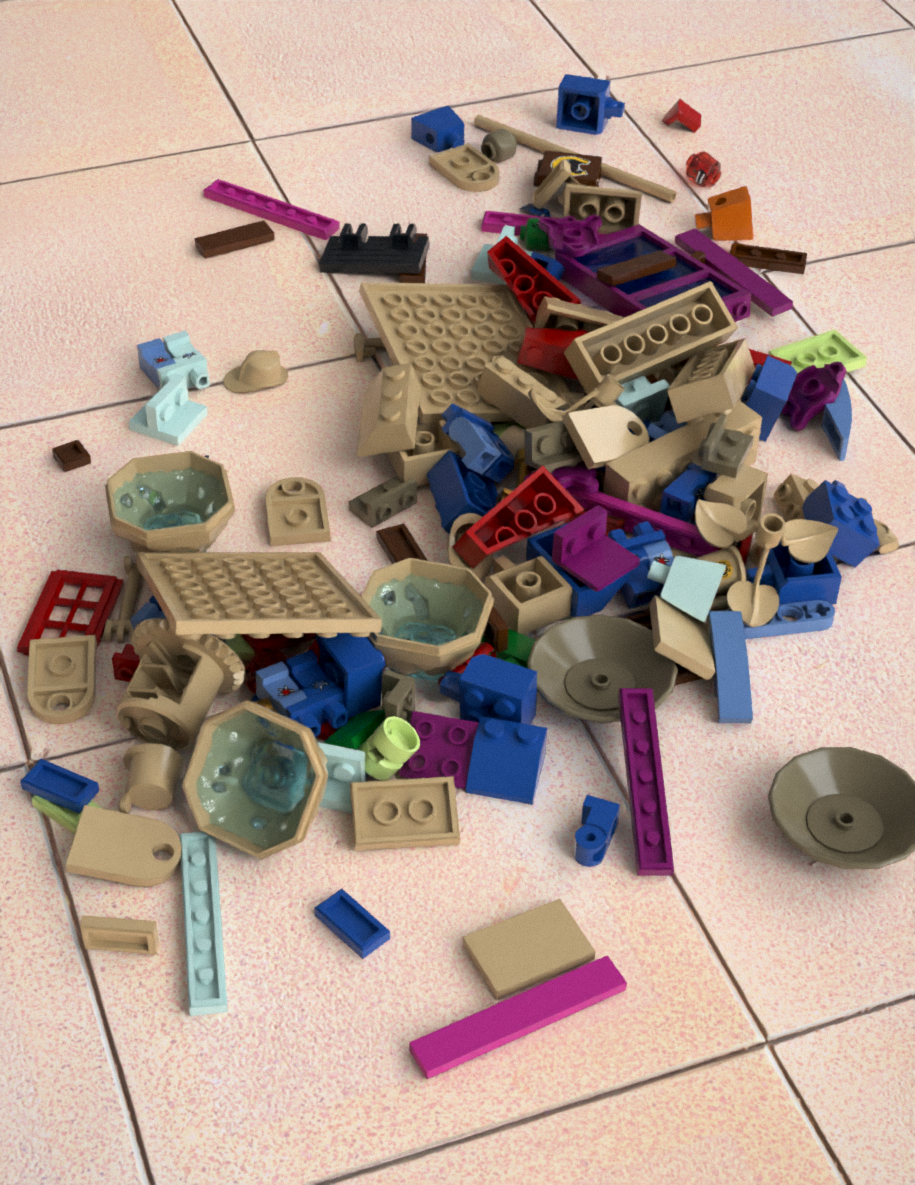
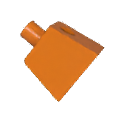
(728, 216)

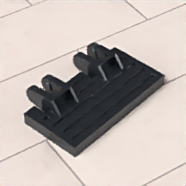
(378, 255)

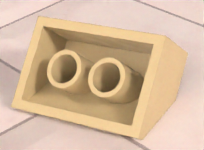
(615, 206)
(570, 317)
(508, 390)
(389, 412)

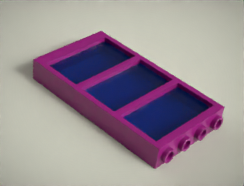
(652, 289)

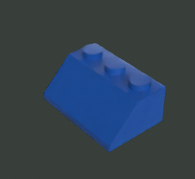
(459, 490)
(584, 599)

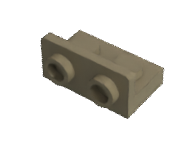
(550, 447)
(724, 449)
(384, 501)
(398, 695)

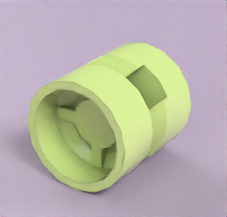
(389, 748)

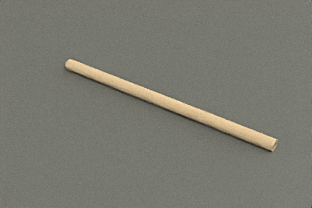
(607, 170)

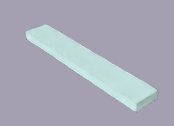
(203, 925)

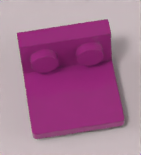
(589, 553)
(443, 748)

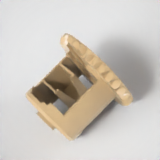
(175, 683)

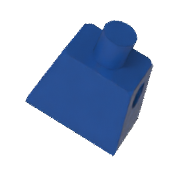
(438, 129)

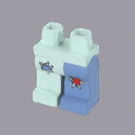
(171, 357)

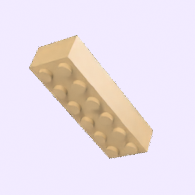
(652, 338)
(711, 382)
(650, 469)

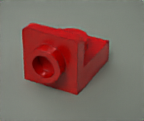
(125, 663)

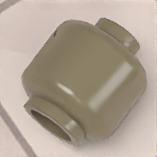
(499, 145)

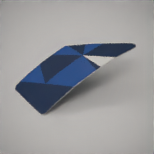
(532, 209)

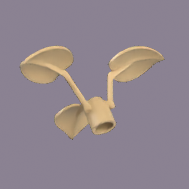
(603, 395)
(806, 542)

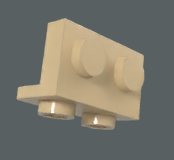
(792, 494)

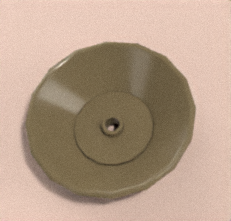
(592, 657)
(845, 807)

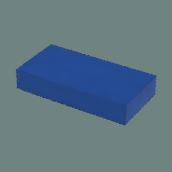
(60, 786)
(352, 923)

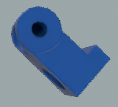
(600, 823)

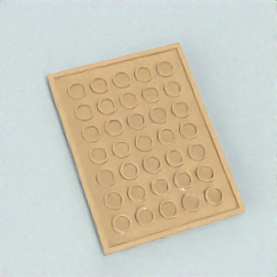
(450, 338)
(255, 594)

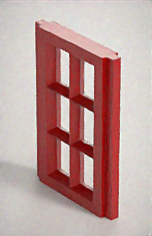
(50, 597)

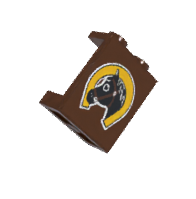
(584, 168)

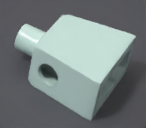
(689, 583)

